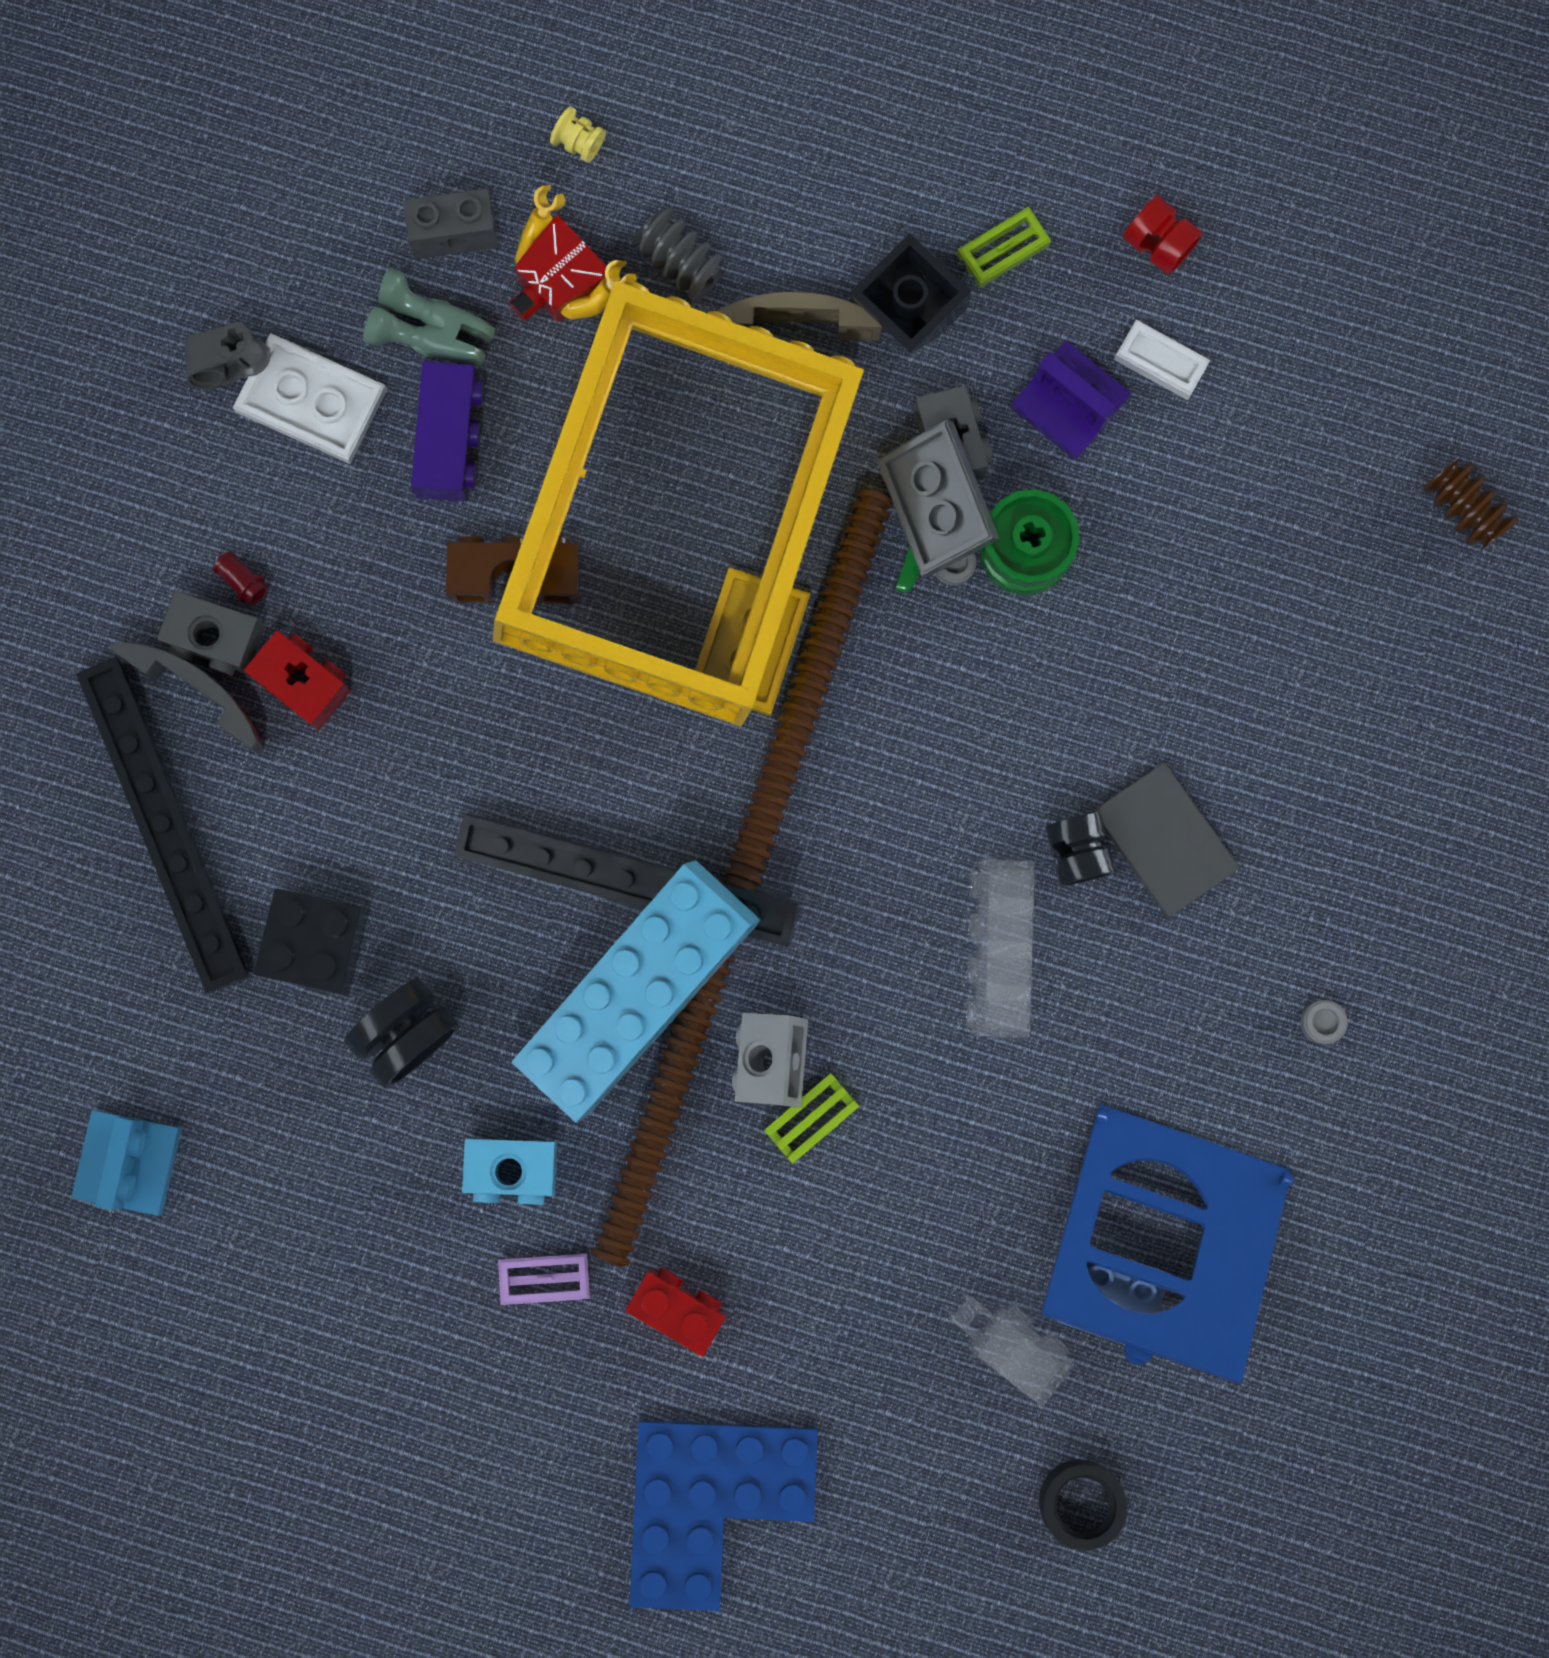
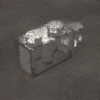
(1015, 1350)

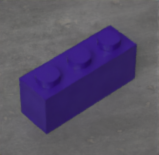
(446, 431)

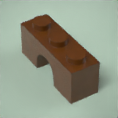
(477, 565)

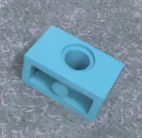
(482, 1166)

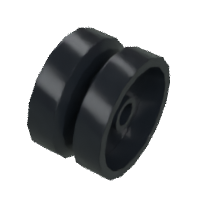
(400, 1033)

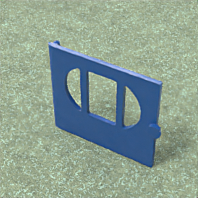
(1239, 1226)

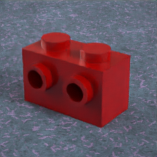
(677, 1312)

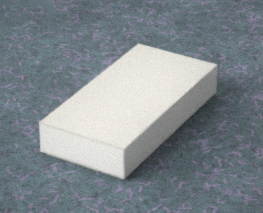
(1162, 359)

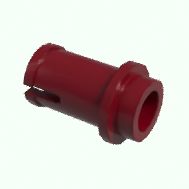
(250, 587)

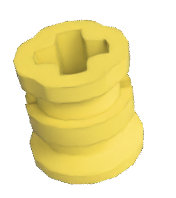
(577, 135)

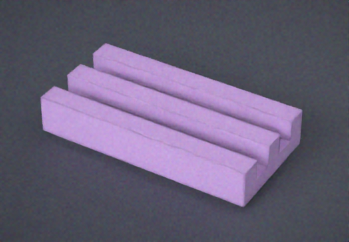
(506, 1280)

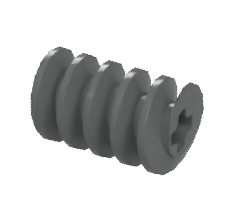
(678, 255)

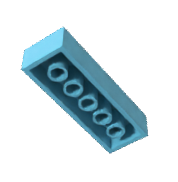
(635, 990)

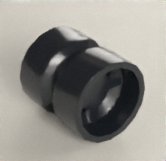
(1080, 849)

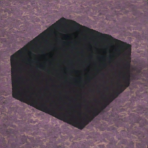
(311, 942)

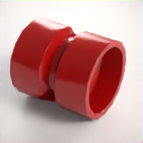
(1162, 235)

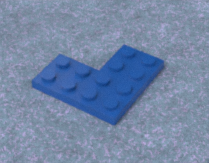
(692, 1481)

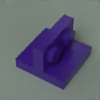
(1070, 400)

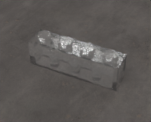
(1002, 949)

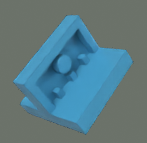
(126, 1163)

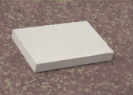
(311, 399)

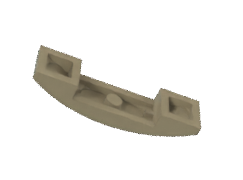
(806, 307)

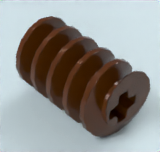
(1470, 504)

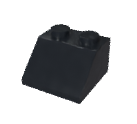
(912, 295)

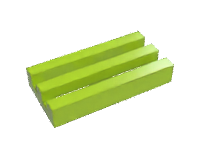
(974, 266)
(840, 1094)

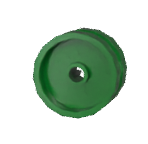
(1044, 522)

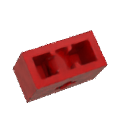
(278, 663)

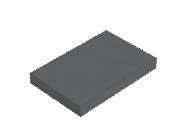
(937, 498)
(1166, 840)

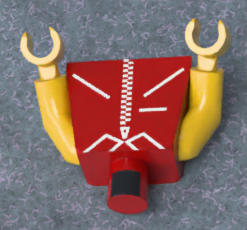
(560, 268)

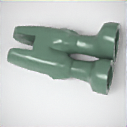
(442, 323)

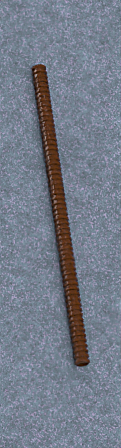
(746, 867)

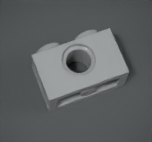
(784, 1078)

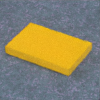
(728, 627)

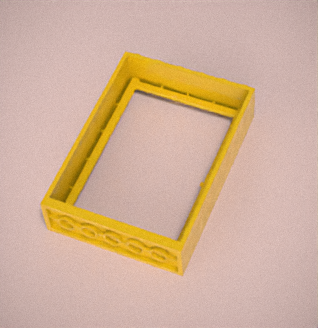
(717, 337)

